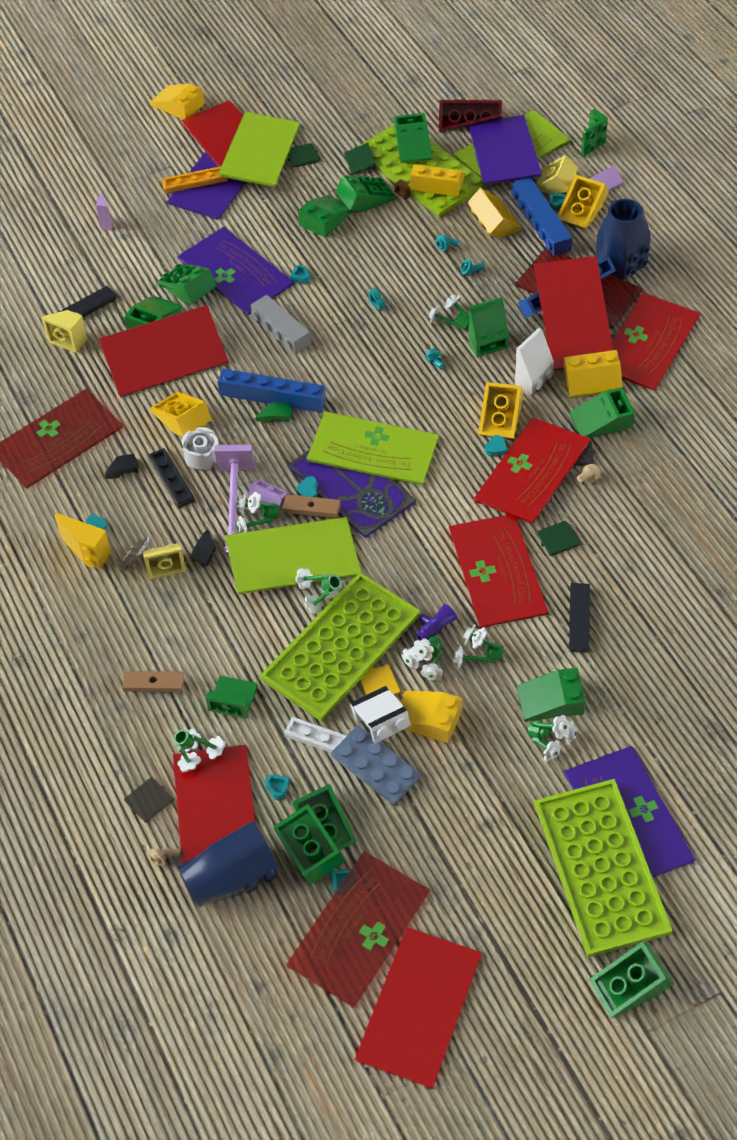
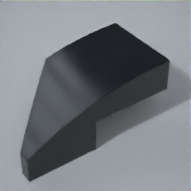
(122, 464)
(203, 549)

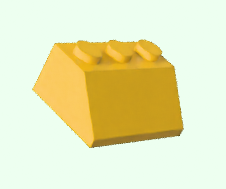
(436, 180)
(493, 214)
(592, 373)

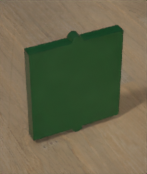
(303, 155)
(359, 158)
(557, 538)

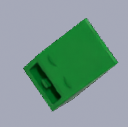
(412, 137)
(364, 192)
(188, 282)
(150, 310)
(488, 327)
(604, 414)

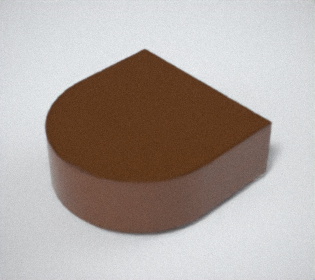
(402, 189)

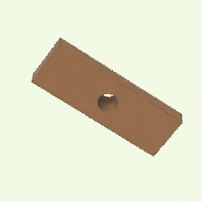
(311, 506)
(153, 681)

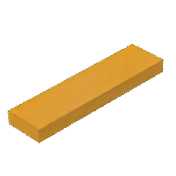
(192, 180)

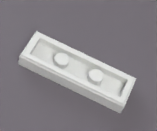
(313, 735)

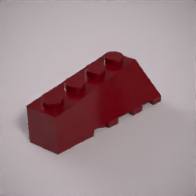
(466, 112)

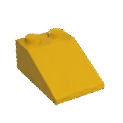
(180, 100)
(583, 201)
(500, 410)
(182, 413)
(85, 540)
(432, 713)

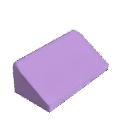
(610, 177)
(103, 213)
(268, 492)

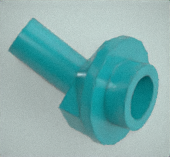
(443, 241)
(467, 267)
(434, 356)

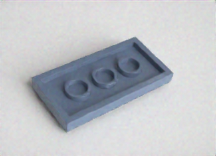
(375, 765)

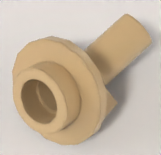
(590, 473)
(158, 856)

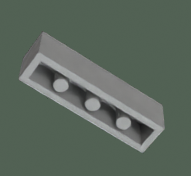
(280, 324)

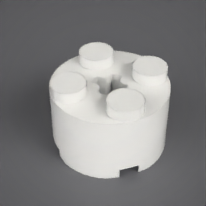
(199, 448)

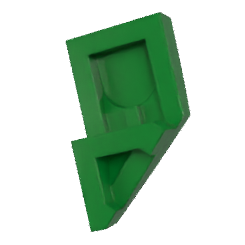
(276, 411)

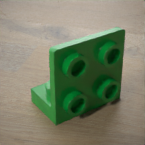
(596, 133)
(232, 697)

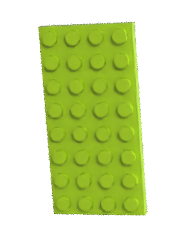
(388, 163)
(340, 646)
(602, 868)

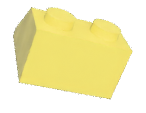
(557, 176)
(65, 330)
(164, 561)

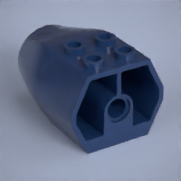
(624, 238)
(230, 866)

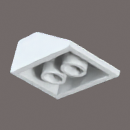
(533, 362)

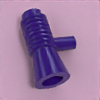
(435, 624)

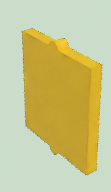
(378, 678)

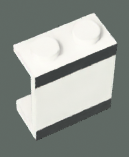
(381, 713)

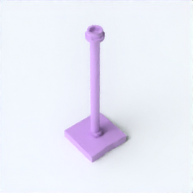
(233, 459)

